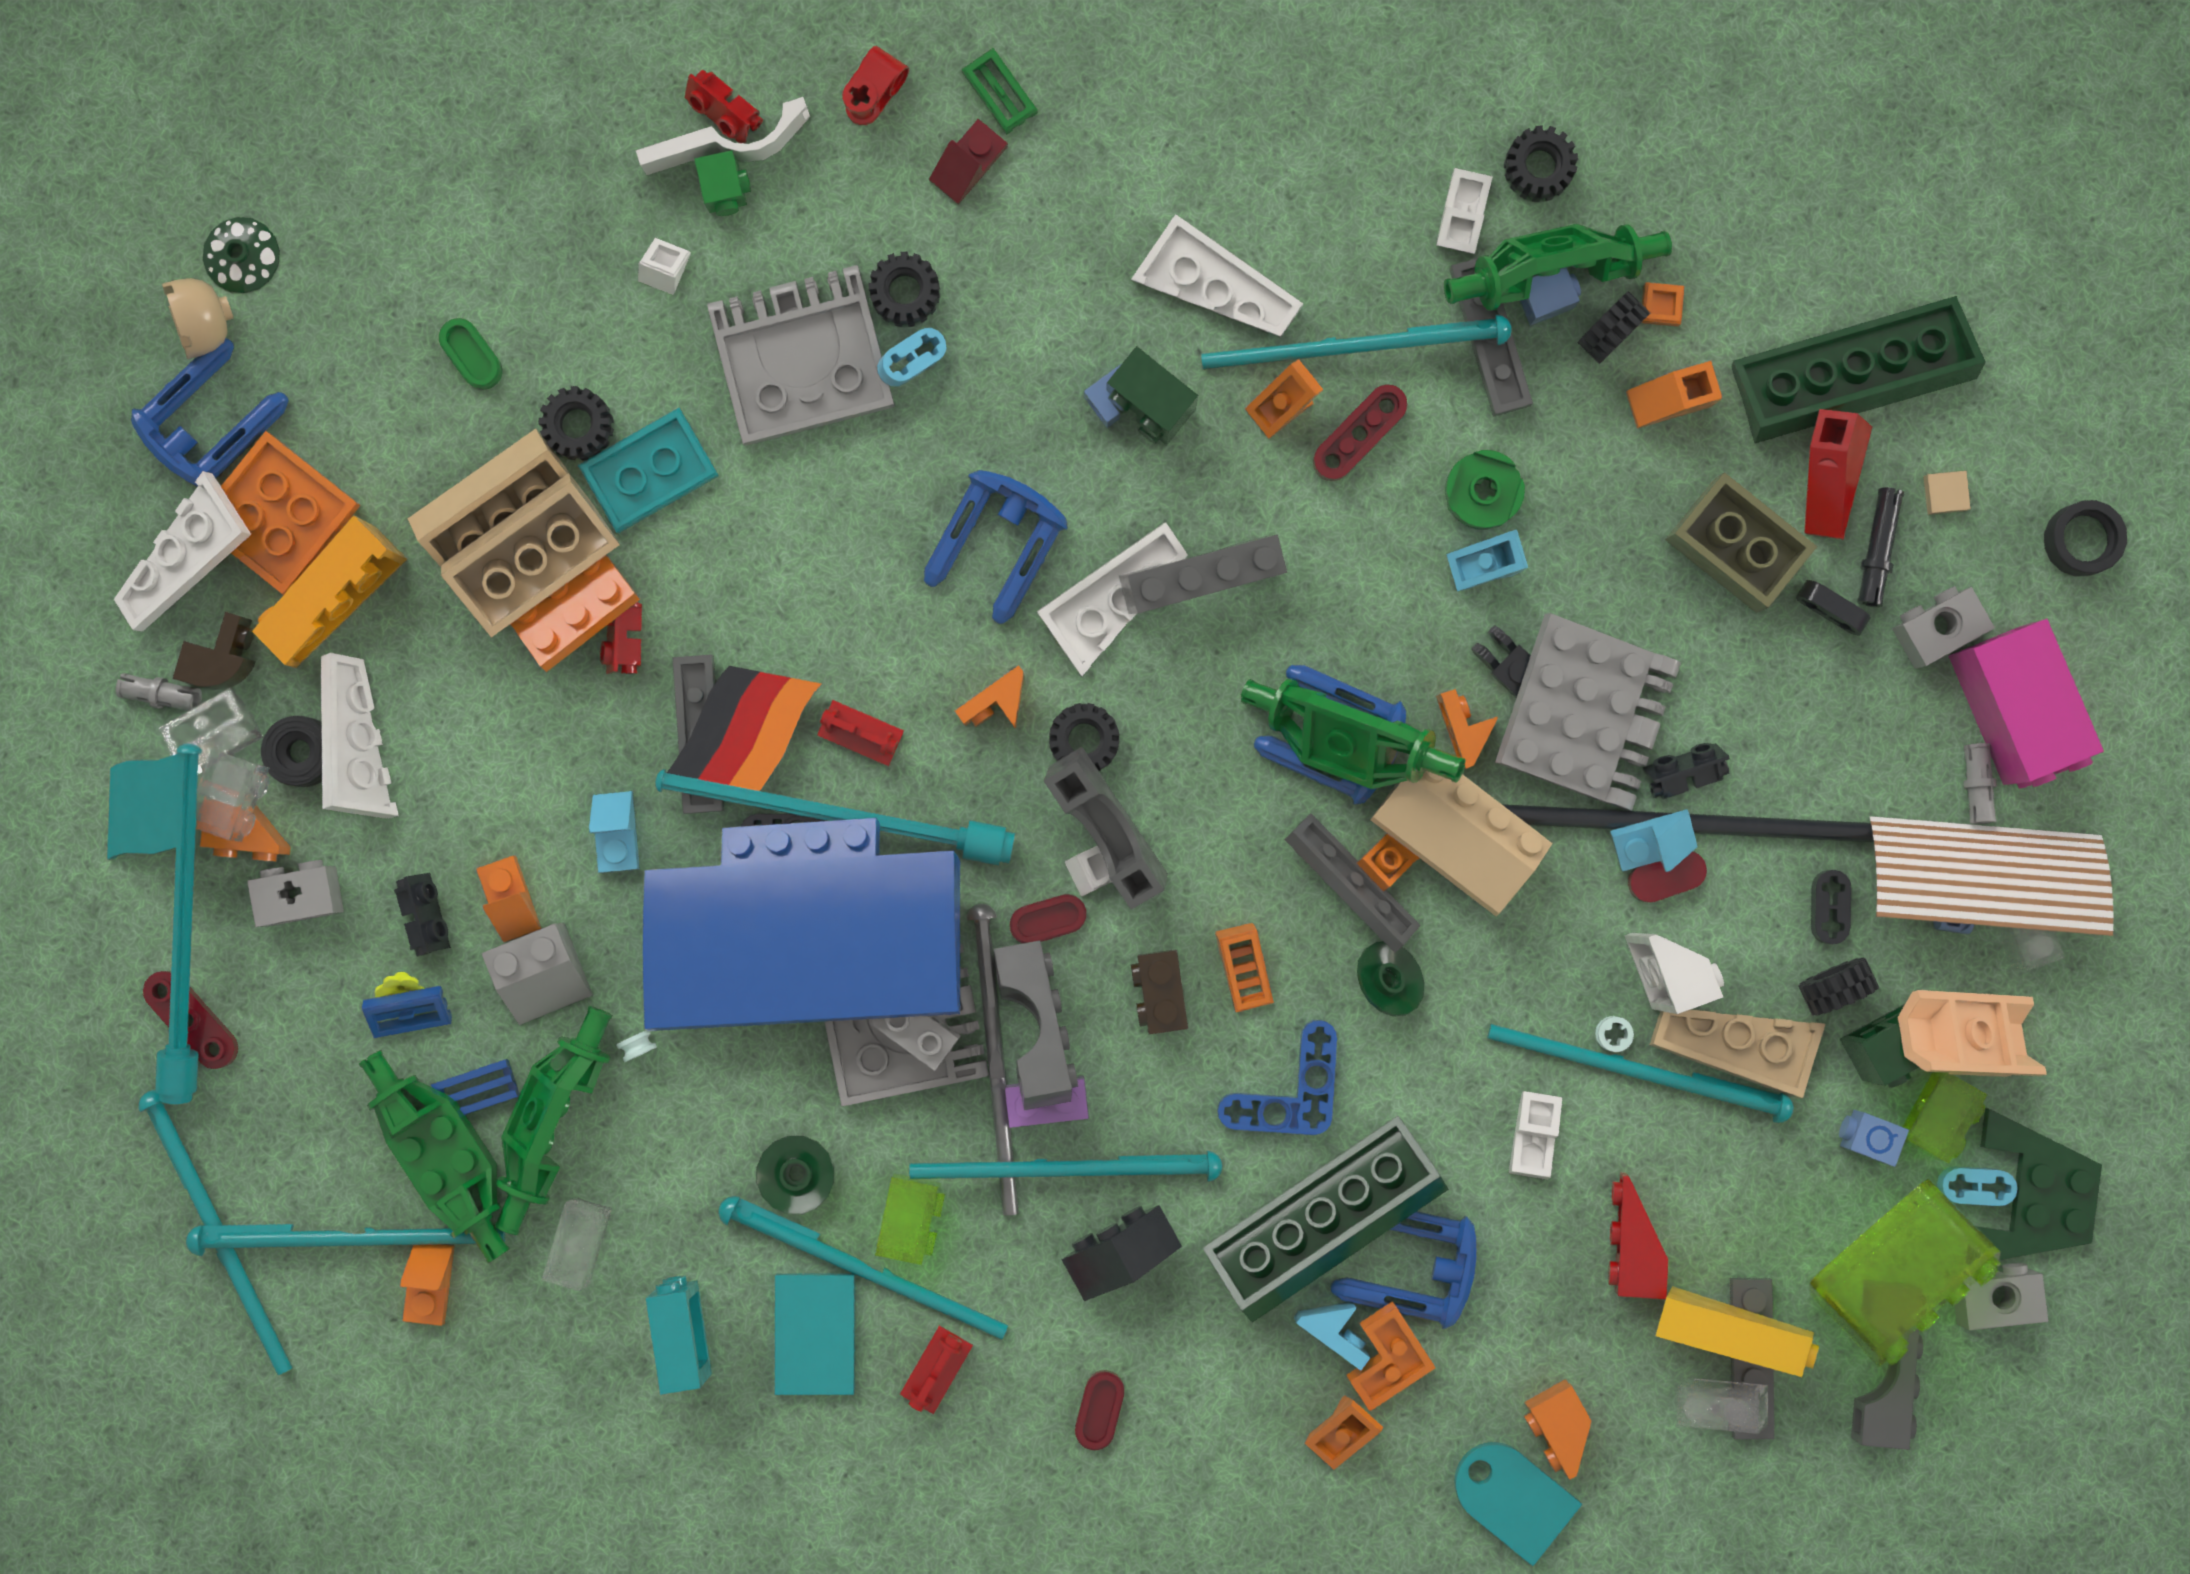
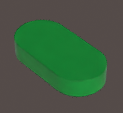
(470, 353)

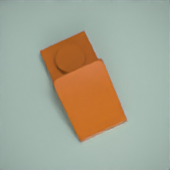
(1284, 399)
(1004, 692)
(1466, 739)
(508, 899)
(427, 1283)
(1343, 1433)

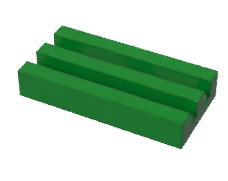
(1017, 118)

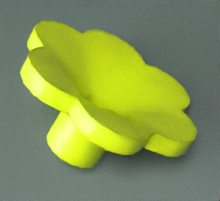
(399, 983)

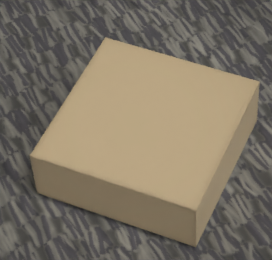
(1947, 492)

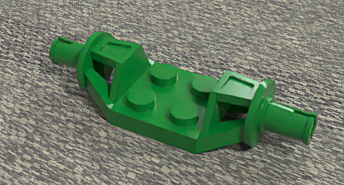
(1547, 253)
(1348, 739)
(536, 1115)
(438, 1153)

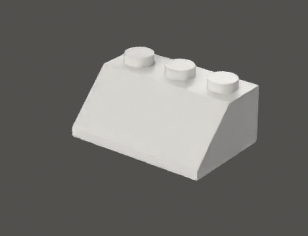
(1673, 975)

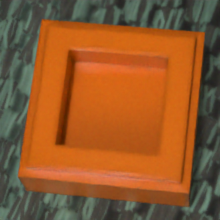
(1663, 303)

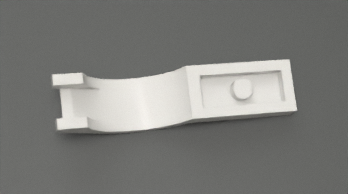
(708, 142)

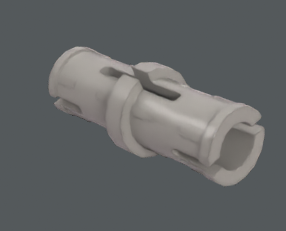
(158, 692)
(1980, 783)

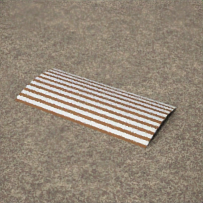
(1992, 876)

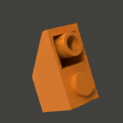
(1674, 394)
(262, 841)
(1563, 1423)

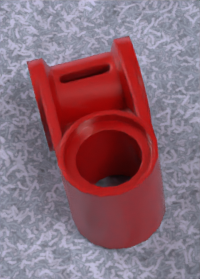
(878, 80)

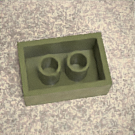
(1741, 543)

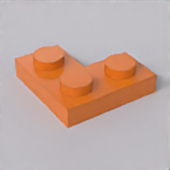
(1399, 1359)

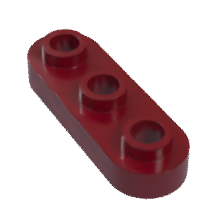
(1365, 416)
(205, 1027)

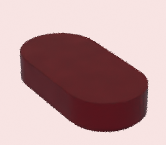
(1653, 884)
(1048, 919)
(1099, 1410)

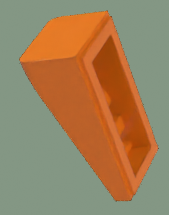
(1235, 935)

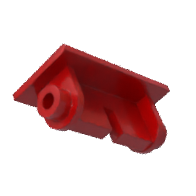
(708, 96)
(618, 648)
(860, 732)
(935, 1370)

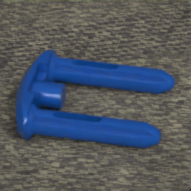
(172, 449)
(1019, 499)
(1281, 752)
(1456, 1272)

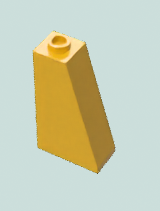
(1736, 1333)

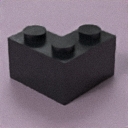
(1121, 1252)

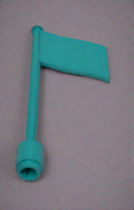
(150, 814)

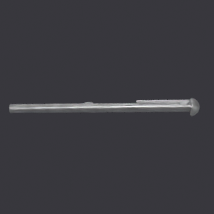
(981, 915)

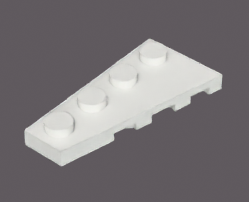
(1209, 276)
(185, 553)
(1095, 609)
(350, 753)

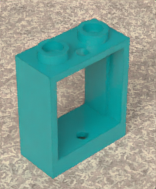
(678, 1335)

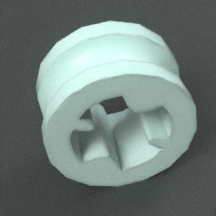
(1622, 1043)
(636, 1045)

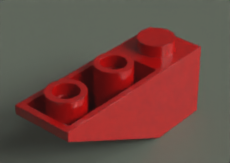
(1834, 471)
(1640, 1258)

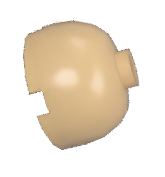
(198, 315)

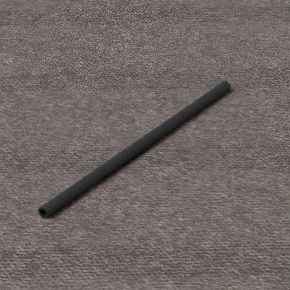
(1700, 822)

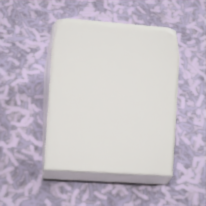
(663, 266)
(1088, 870)

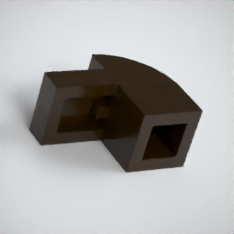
(222, 665)

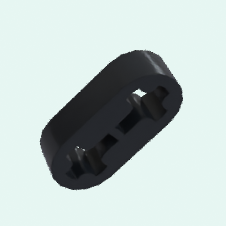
(1833, 607)
(1821, 904)

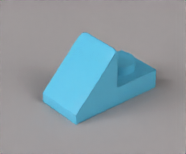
(1487, 561)
(615, 831)
(1655, 840)
(1326, 1325)

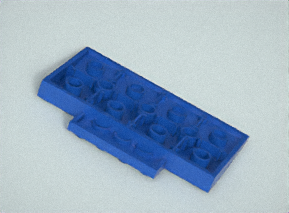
(801, 931)

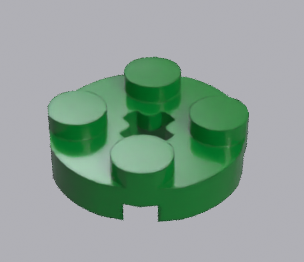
(1504, 480)

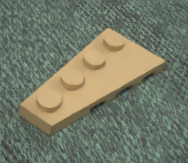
(1749, 1047)

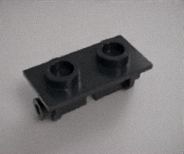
(1669, 773)
(419, 897)

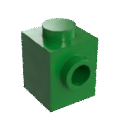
(722, 183)

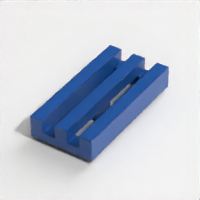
(405, 1006)
(507, 1079)

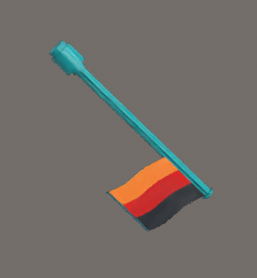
(746, 737)

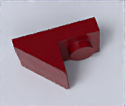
(967, 161)

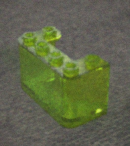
(1904, 1273)

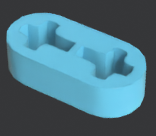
(907, 349)
(1976, 1195)

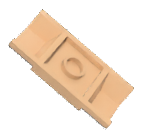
(1967, 1033)

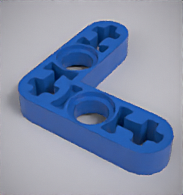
(1293, 1106)

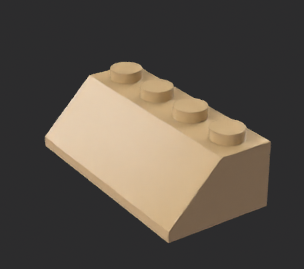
(486, 497)
(529, 555)
(1464, 836)

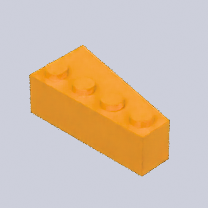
(328, 591)

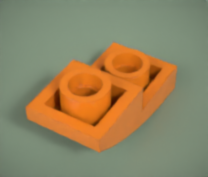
(1386, 861)

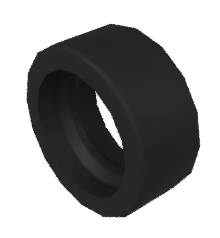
(2113, 526)

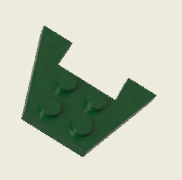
(2054, 1191)

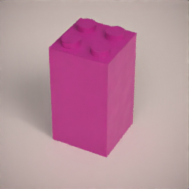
(2027, 705)

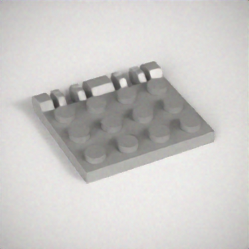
(803, 362)
(1581, 711)
(876, 1067)

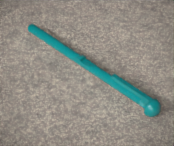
(1415, 336)
(1778, 1105)
(1125, 1165)
(209, 1217)
(282, 1236)
(806, 1241)

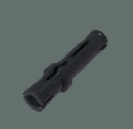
(1882, 537)

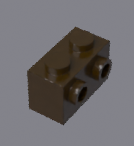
(1162, 992)

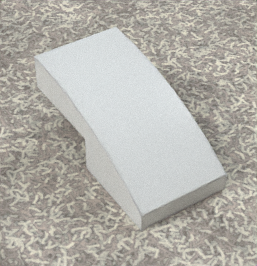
(1464, 210)
(1535, 1135)

